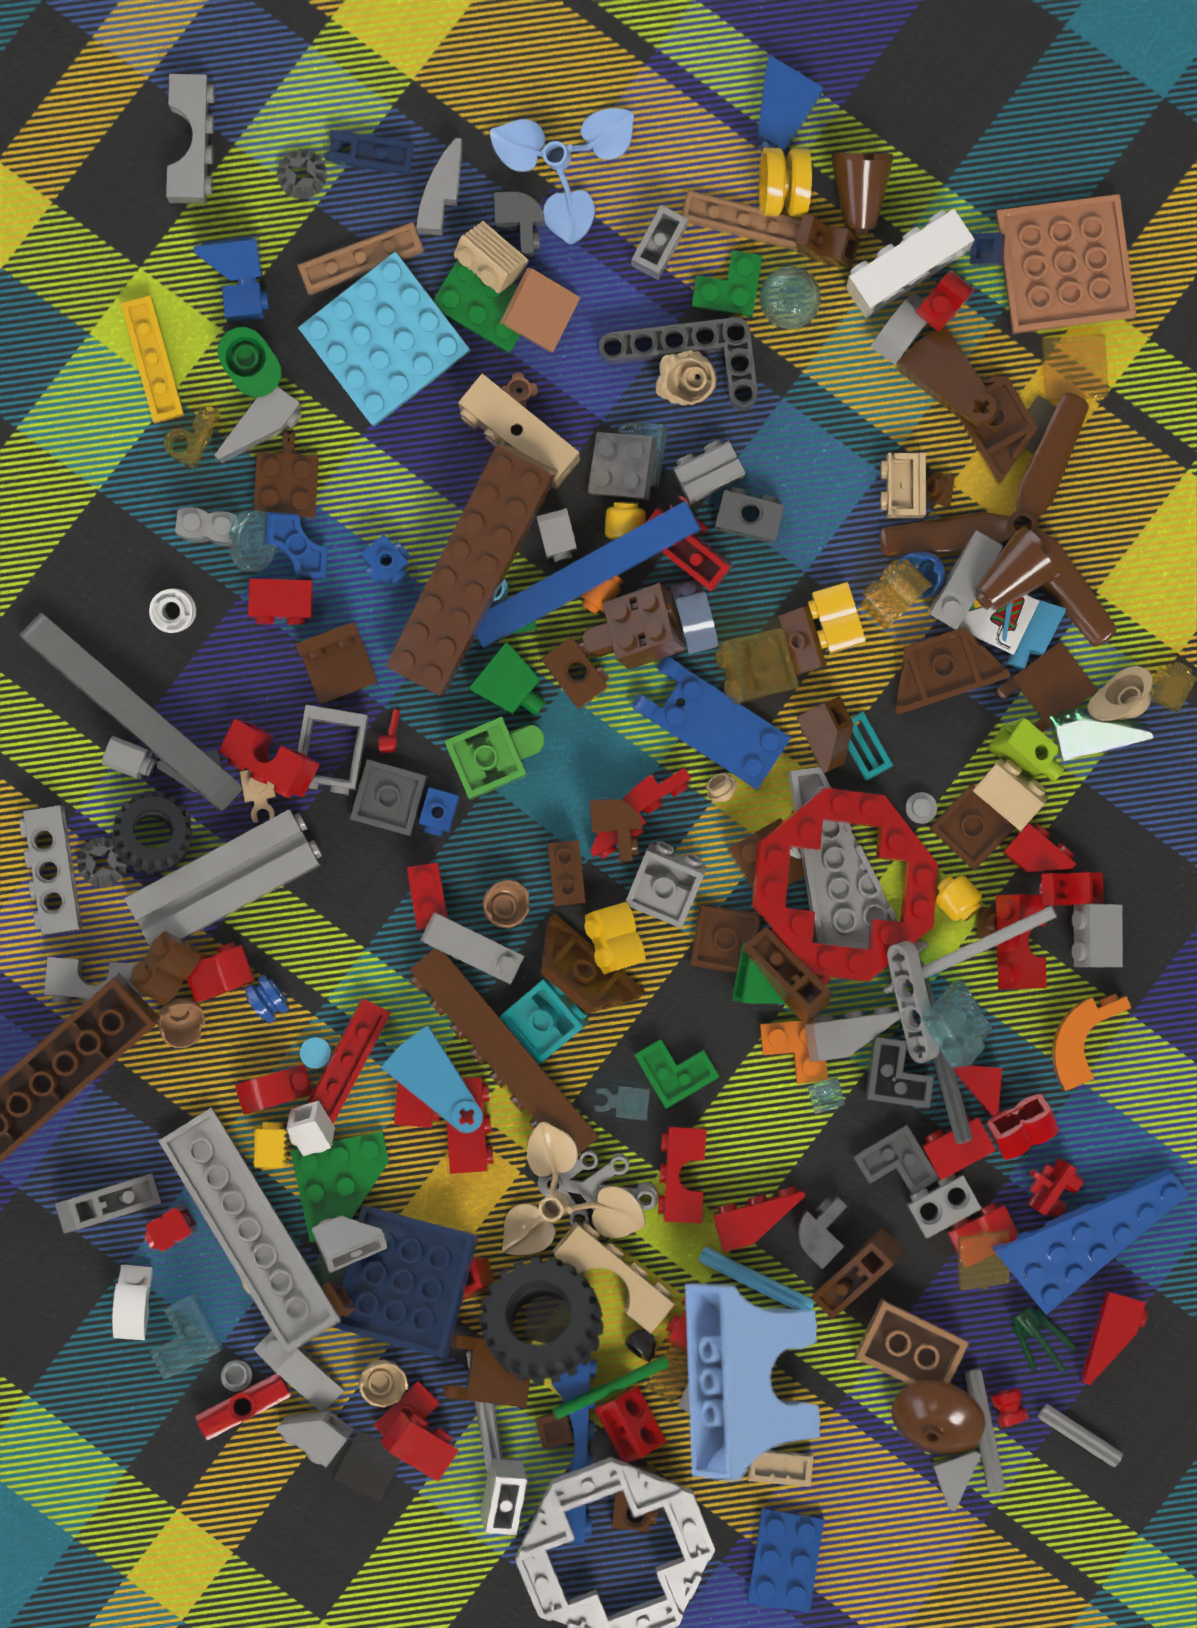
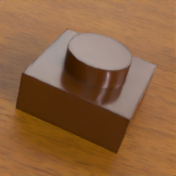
(339, 1298)
(553, 1431)

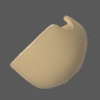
(382, 1383)

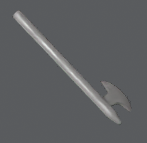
(978, 946)

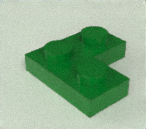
(736, 293)
(671, 1080)

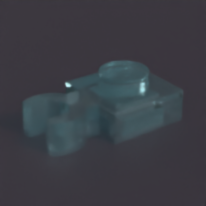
(629, 1103)

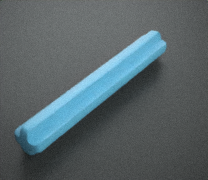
(755, 1280)

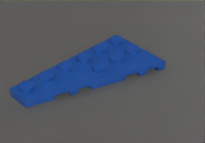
(1080, 1243)

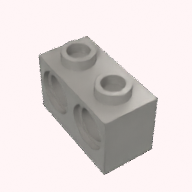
(946, 1213)

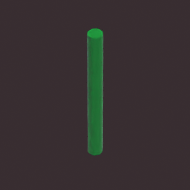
(610, 1387)

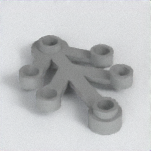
(593, 1184)

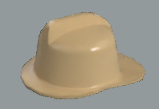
(1123, 696)

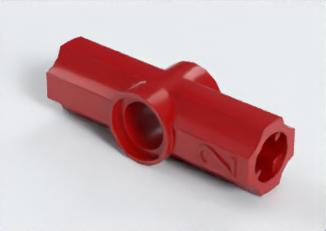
(225, 1415)

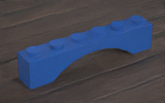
(568, 1389)

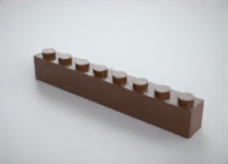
(498, 1047)

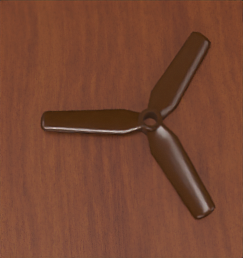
(1033, 498)

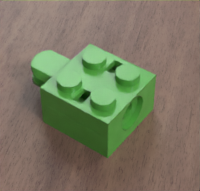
(493, 755)

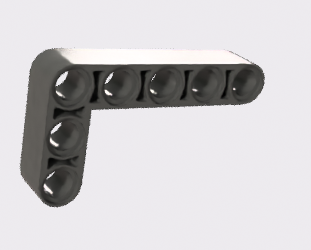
(688, 332)

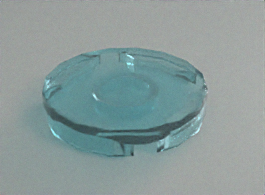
(248, 542)

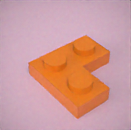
(792, 1038)

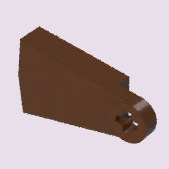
(947, 376)

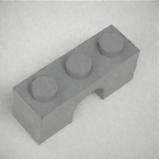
(66, 980)

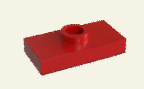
(415, 1400)

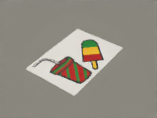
(989, 624)

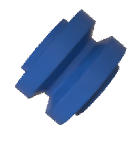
(266, 998)

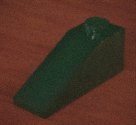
(1081, 734)

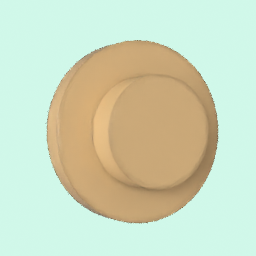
(721, 787)

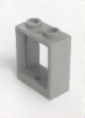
(337, 717)

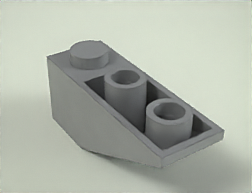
(843, 1037)

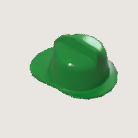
(249, 362)

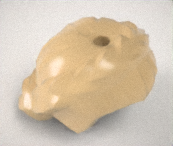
(679, 379)

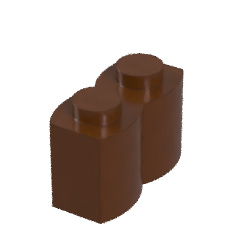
(164, 967)

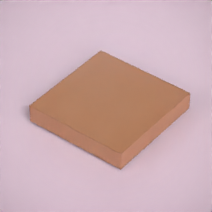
(540, 310)

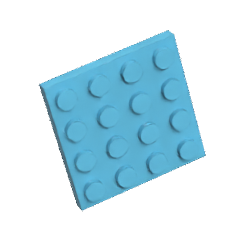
(384, 339)

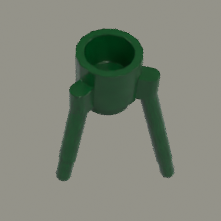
(1029, 1323)

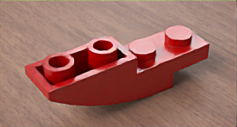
(642, 797)

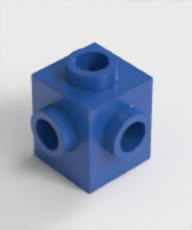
(382, 550)

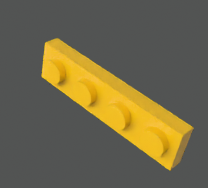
(152, 359)

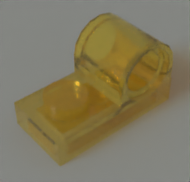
(205, 424)

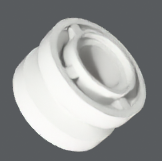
(158, 610)

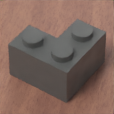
(888, 1081)

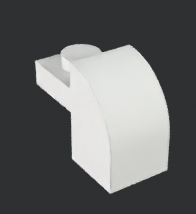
(131, 1302)

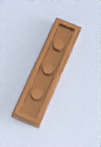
(740, 220)
(359, 258)

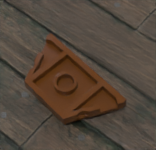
(1010, 432)
(945, 668)
(572, 968)

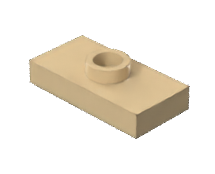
(782, 1468)

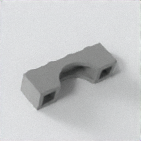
(188, 177)

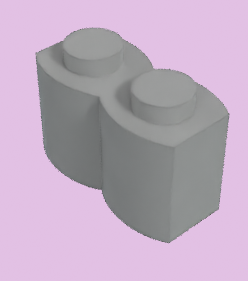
(199, 526)
(128, 758)

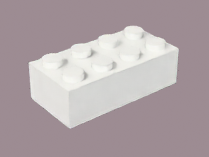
(910, 262)

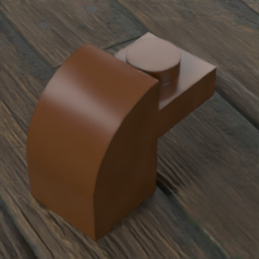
(826, 243)
(618, 816)

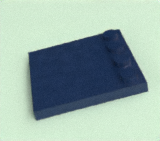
(412, 1287)

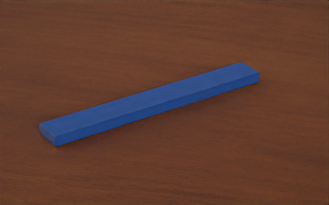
(587, 573)

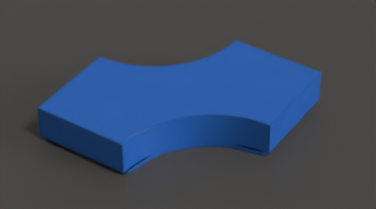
(287, 534)

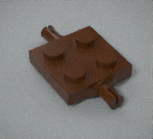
(286, 481)

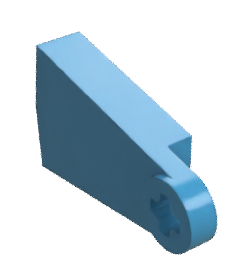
(431, 1076)

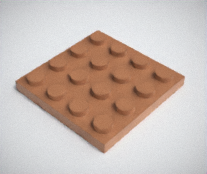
(1066, 264)

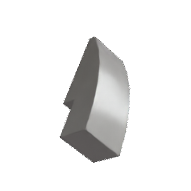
(440, 190)

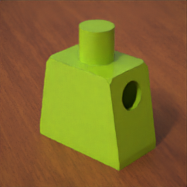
(1027, 748)

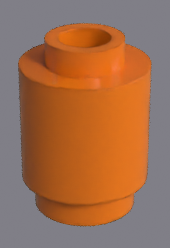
(607, 591)

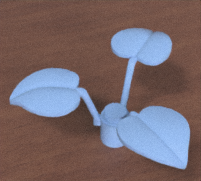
(520, 144)

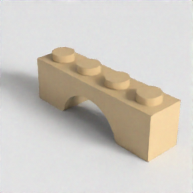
(644, 1302)

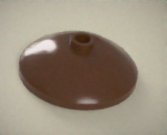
(938, 1417)

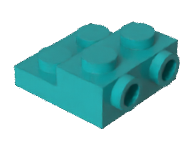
(544, 1020)

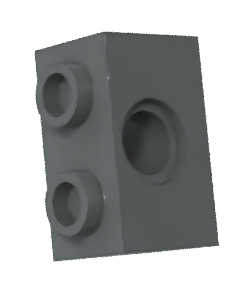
(731, 520)

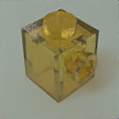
(1172, 686)

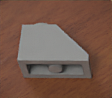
(557, 535)
(347, 1241)

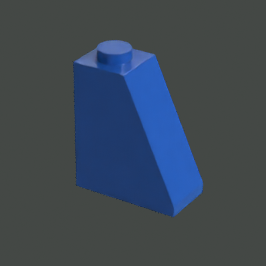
(785, 104)

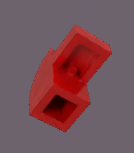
(945, 300)
(1072, 889)
(273, 1089)

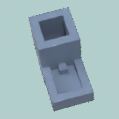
(694, 616)

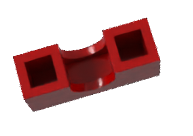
(248, 748)
(1015, 962)
(682, 1146)

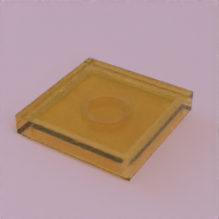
(1075, 366)

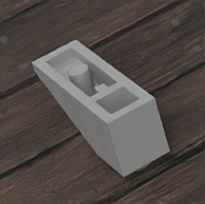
(262, 421)
(959, 587)
(472, 948)
(107, 1203)
(300, 1372)

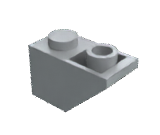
(316, 1434)

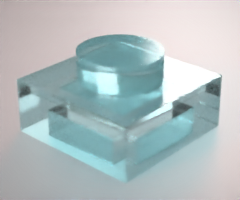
(826, 1095)

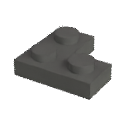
(900, 1152)

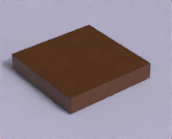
(971, 828)
(721, 937)

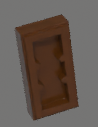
(802, 640)

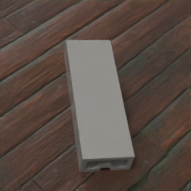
(226, 878)

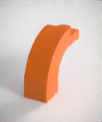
(1069, 1040)

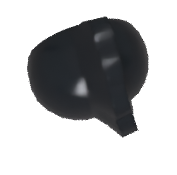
(641, 1344)

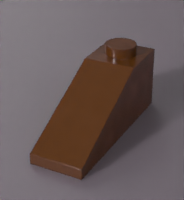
(788, 975)
(857, 1273)

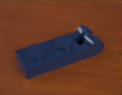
(370, 152)

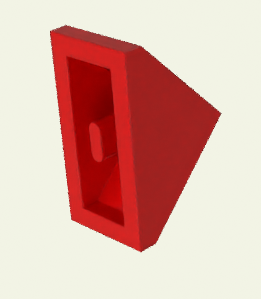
(983, 1084)

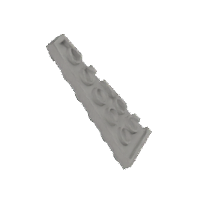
(838, 876)

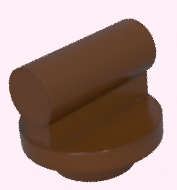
(940, 488)
(986, 921)

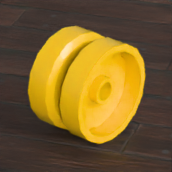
(785, 182)

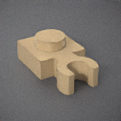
(259, 793)

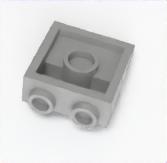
(666, 884)

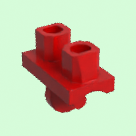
(1050, 1185)

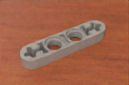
(908, 1002)

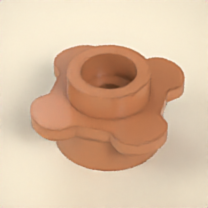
(519, 381)

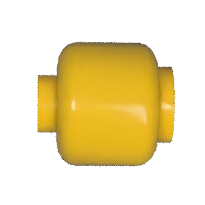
(623, 519)
(958, 898)

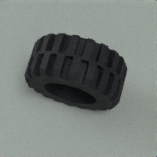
(523, 1285)

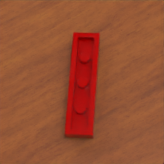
(349, 1057)

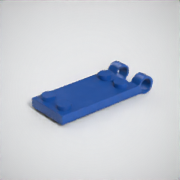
(715, 726)

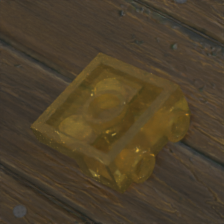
(756, 666)

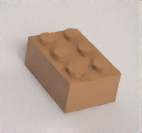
(909, 1346)

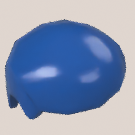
(931, 568)

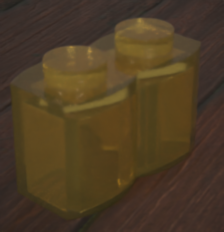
(895, 593)

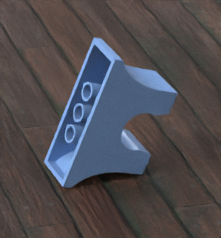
(730, 1383)

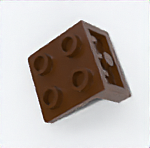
(337, 663)

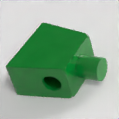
(509, 683)
(751, 985)

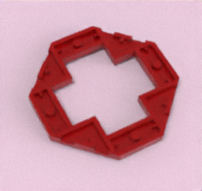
(894, 843)

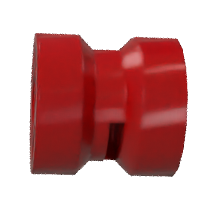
(1008, 1404)

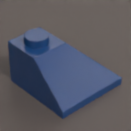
(233, 257)

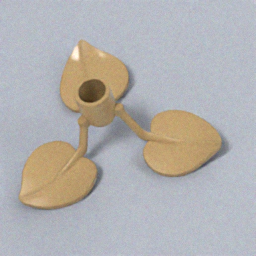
(531, 1228)

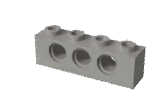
(68, 916)

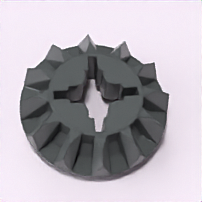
(306, 187)
(87, 864)

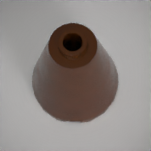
(861, 188)
(1017, 571)

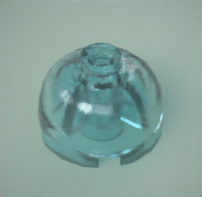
(790, 298)

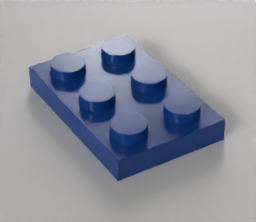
(785, 1560)

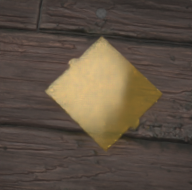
(979, 1263)

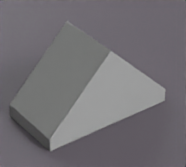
(954, 1474)

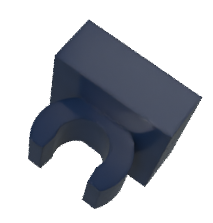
(987, 249)

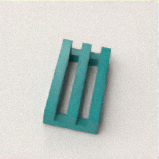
(856, 757)

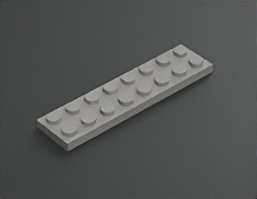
(249, 1231)

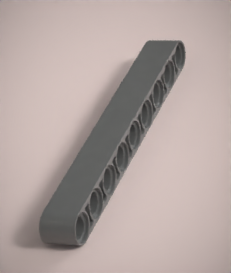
(131, 712)

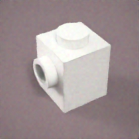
(310, 1128)

